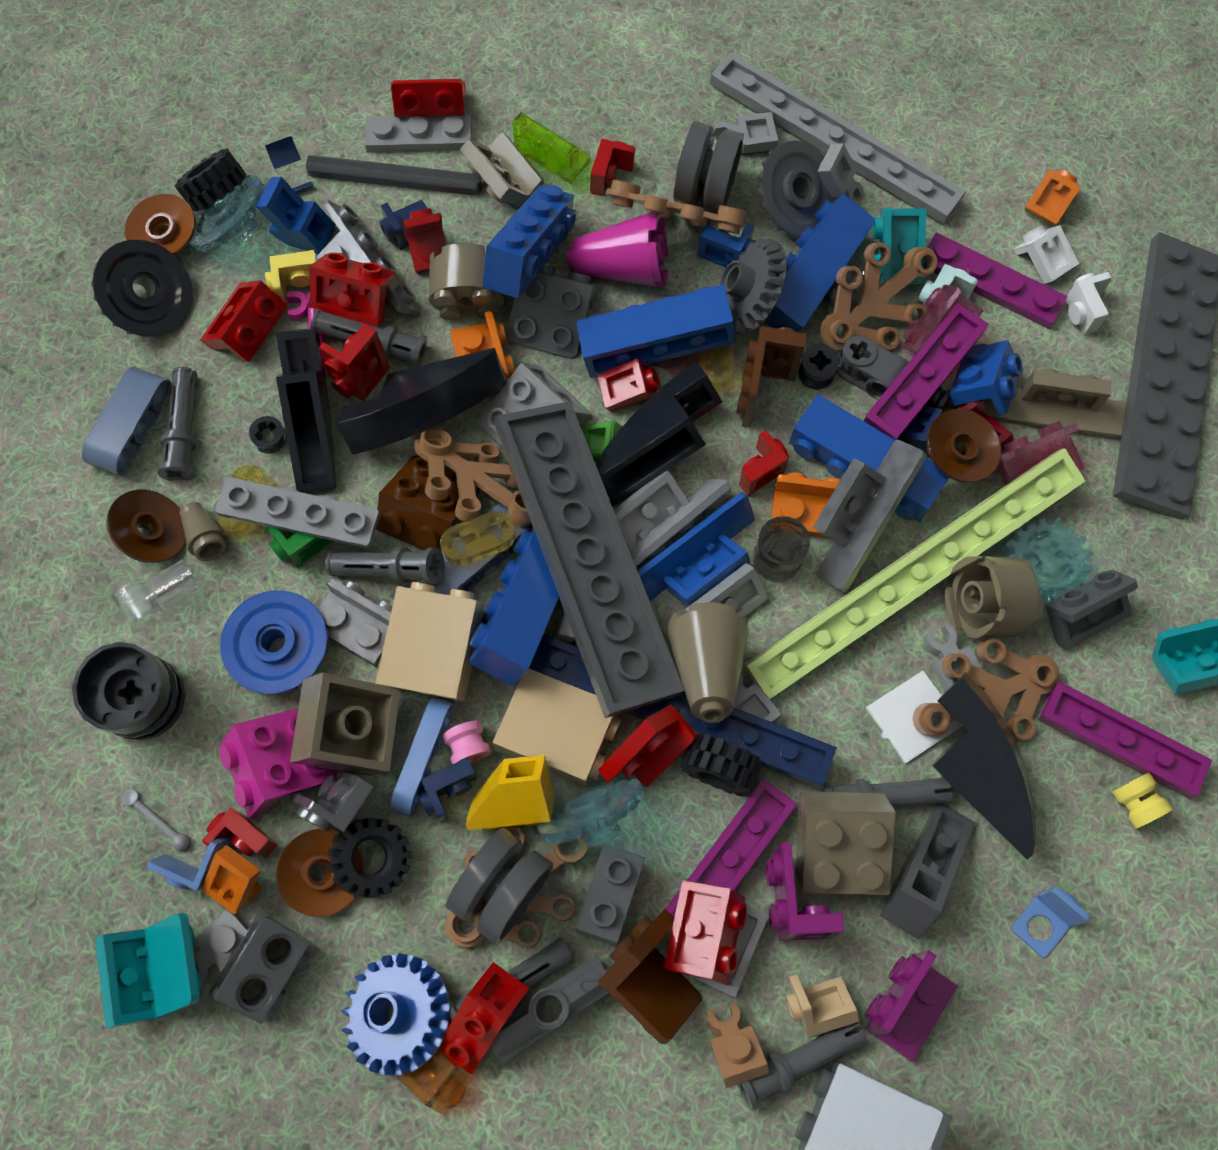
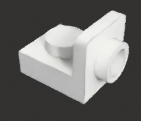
(1048, 252)

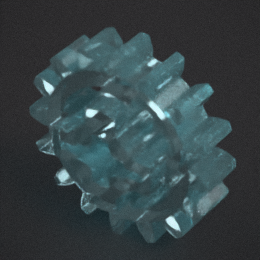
(1058, 547)

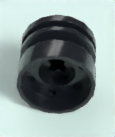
(110, 679)

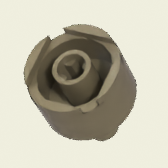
(458, 282)
(993, 597)

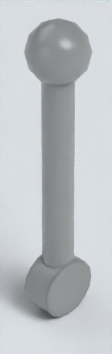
(131, 798)

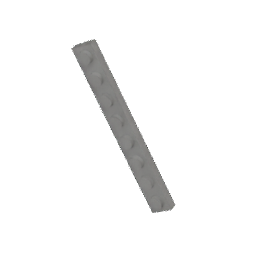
(822, 128)

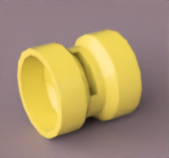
(1149, 808)

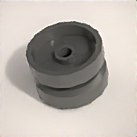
(708, 167)
(495, 882)

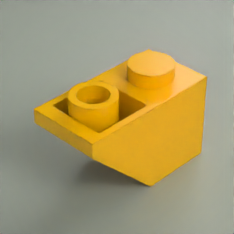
(514, 795)

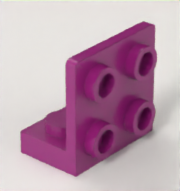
(809, 924)
(911, 1004)

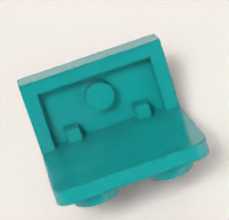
(147, 972)

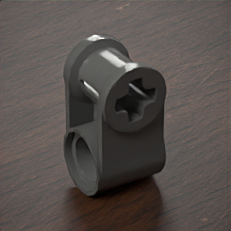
(874, 368)

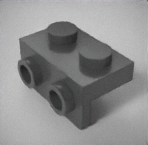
(1090, 608)

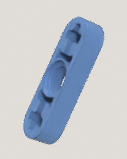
(425, 744)

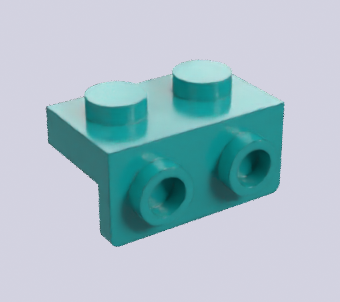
(901, 231)
(1188, 656)

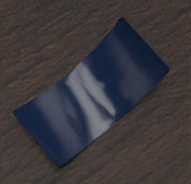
(284, 153)

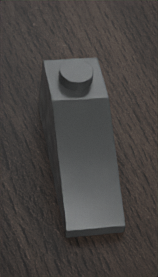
(928, 871)

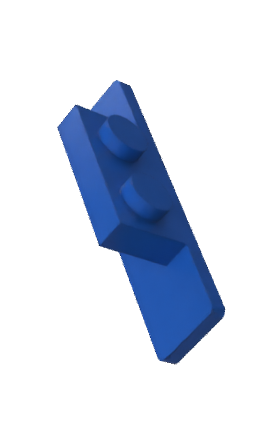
(701, 556)

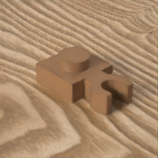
(736, 1049)

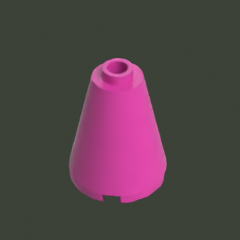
(624, 252)

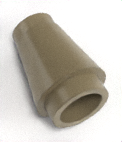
(202, 533)

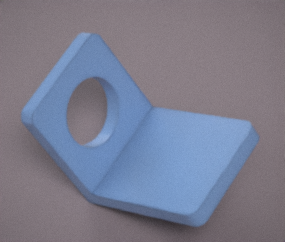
(184, 875)
(1059, 909)

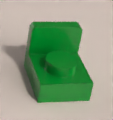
(297, 548)

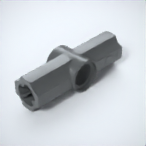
(575, 991)

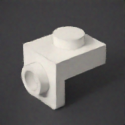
(1085, 302)

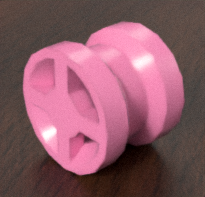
(467, 742)

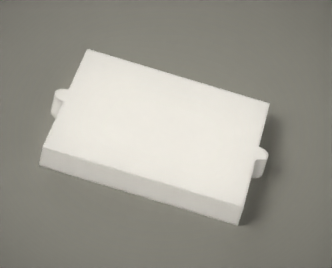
(895, 716)

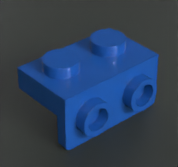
(986, 374)

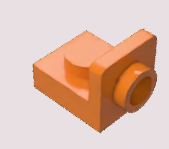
(1053, 196)
(231, 880)

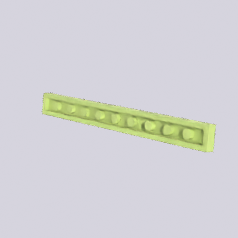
(913, 574)

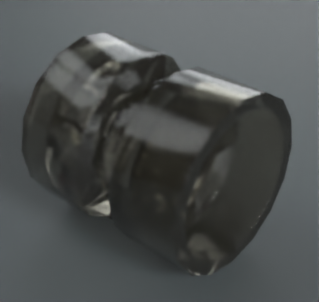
(781, 549)

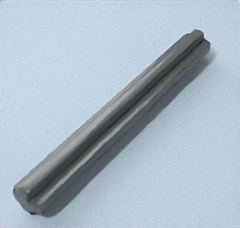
(393, 175)

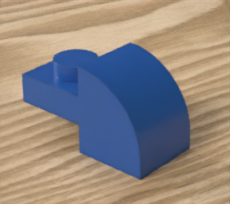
(294, 220)

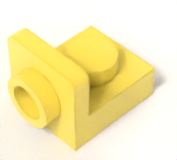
(289, 270)

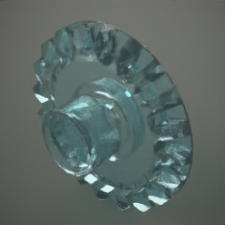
(229, 217)
(593, 813)

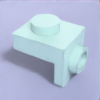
(949, 276)

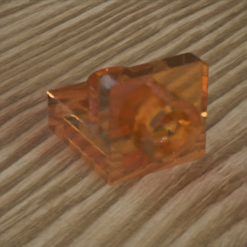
(438, 1083)

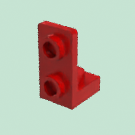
(424, 237)
(482, 1017)

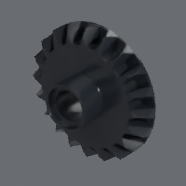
(155, 270)

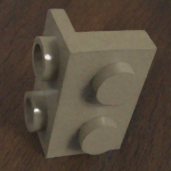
(503, 168)

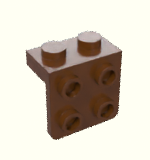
(773, 355)
(410, 513)
(641, 985)

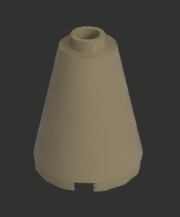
(709, 657)

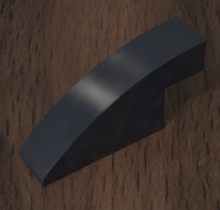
(421, 399)
(306, 409)
(657, 434)
(988, 765)

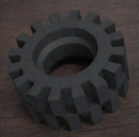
(210, 180)
(722, 765)
(395, 857)

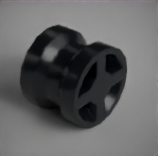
(810, 371)

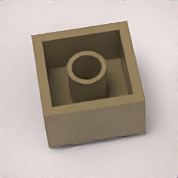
(345, 725)
(845, 843)

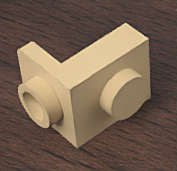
(821, 1006)

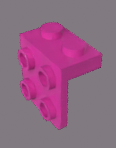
(260, 762)

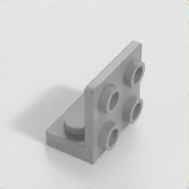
(528, 389)

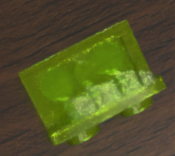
(548, 148)

